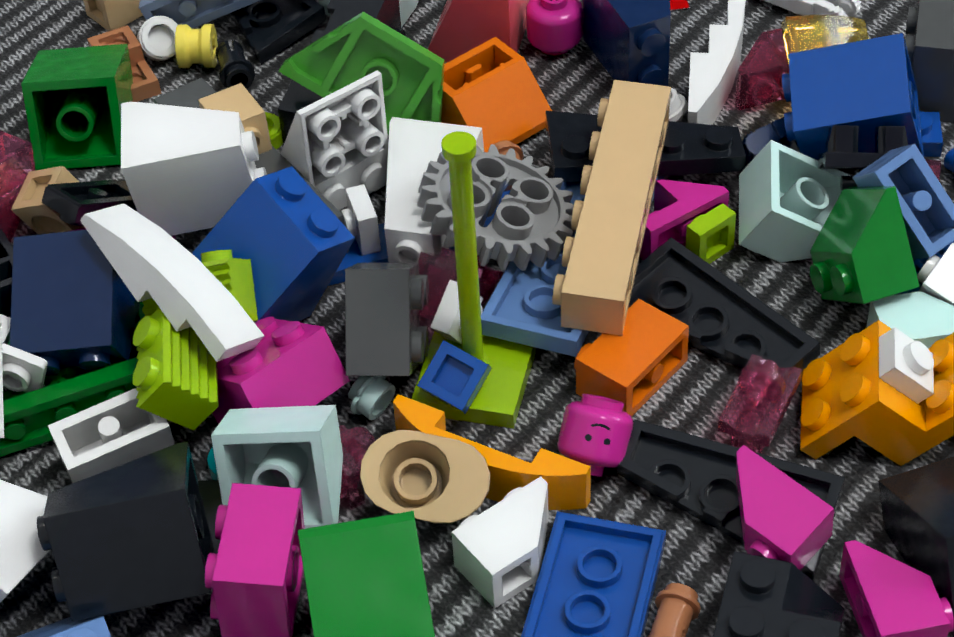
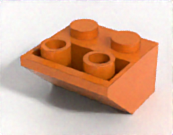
(493, 91)

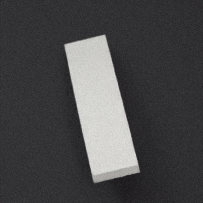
(714, 72)
(182, 287)

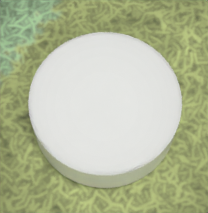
(158, 38)

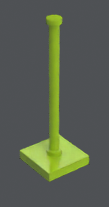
(510, 362)

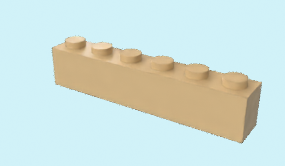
(615, 208)

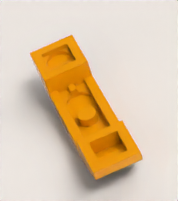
(567, 479)

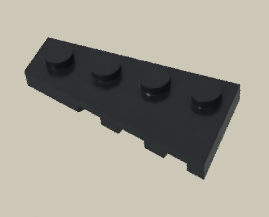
(686, 149)
(719, 312)

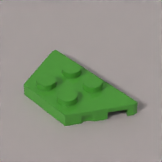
(363, 45)

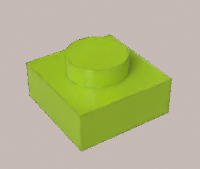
(712, 233)

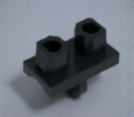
(843, 149)

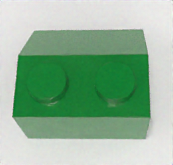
(863, 248)

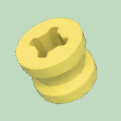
(196, 45)

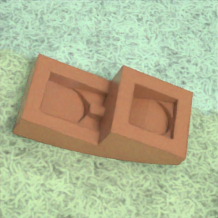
(144, 80)

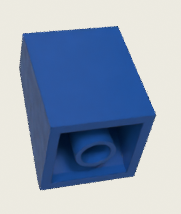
(851, 85)
(290, 242)

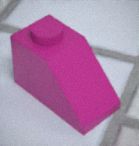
(778, 513)
(892, 596)

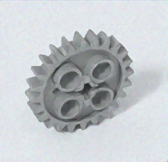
(527, 222)

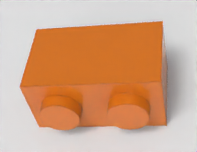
(637, 362)

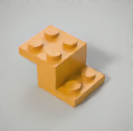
(849, 400)

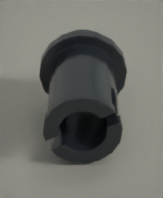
(233, 65)

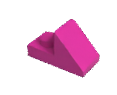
(676, 207)

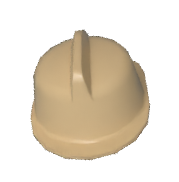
(426, 475)

